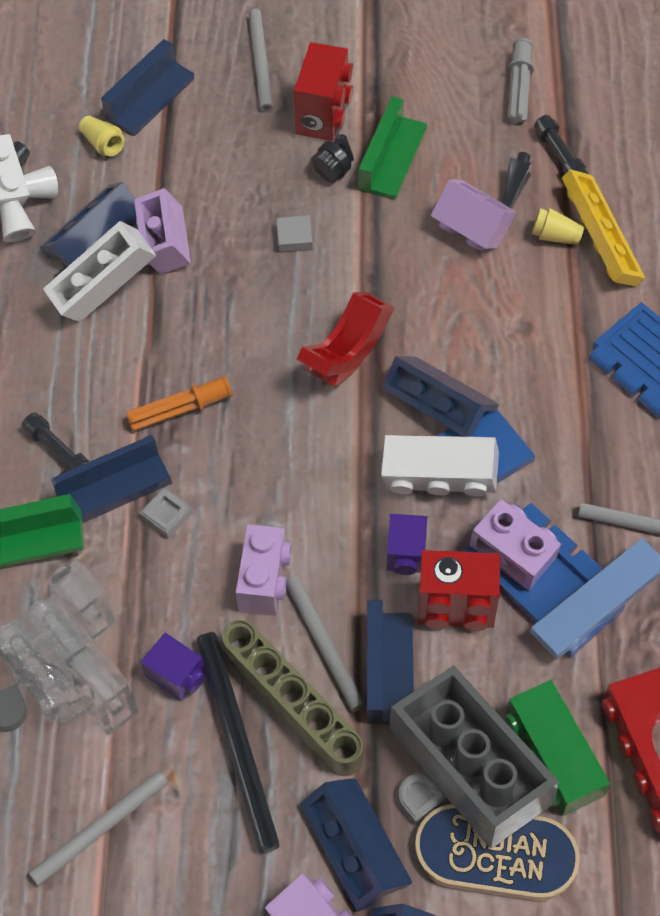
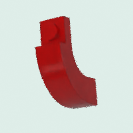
(350, 340)

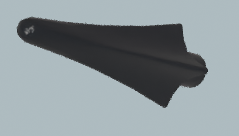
(517, 178)

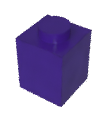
(406, 543)
(174, 667)

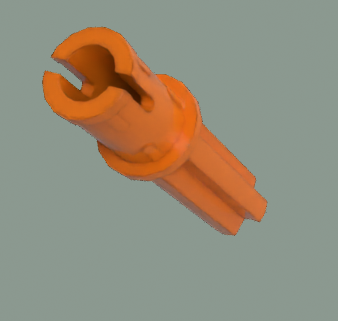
(179, 403)

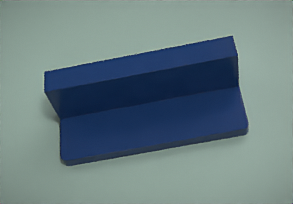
(146, 89)
(91, 223)
(437, 394)
(114, 478)
(388, 660)
(355, 842)

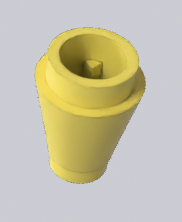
(102, 135)
(556, 227)

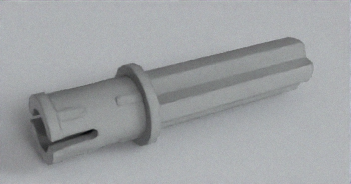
(520, 71)

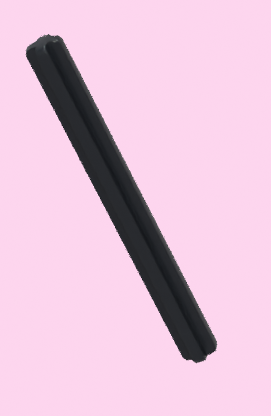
(238, 743)

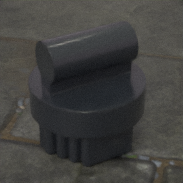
(333, 158)

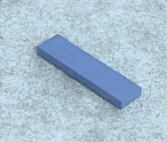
(598, 599)

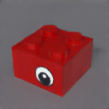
(322, 91)
(458, 589)

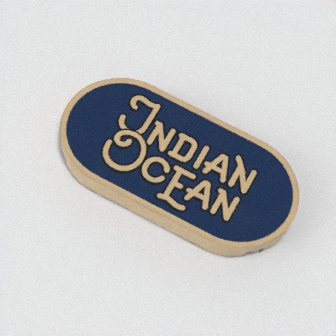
(527, 865)

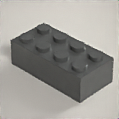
(473, 756)

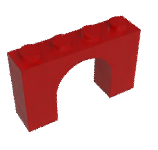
(635, 711)

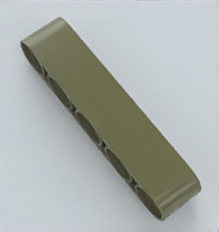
(298, 713)

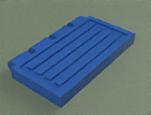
(634, 351)
(557, 582)

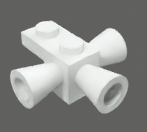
(16, 189)

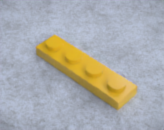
(603, 228)

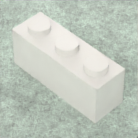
(99, 272)
(440, 464)

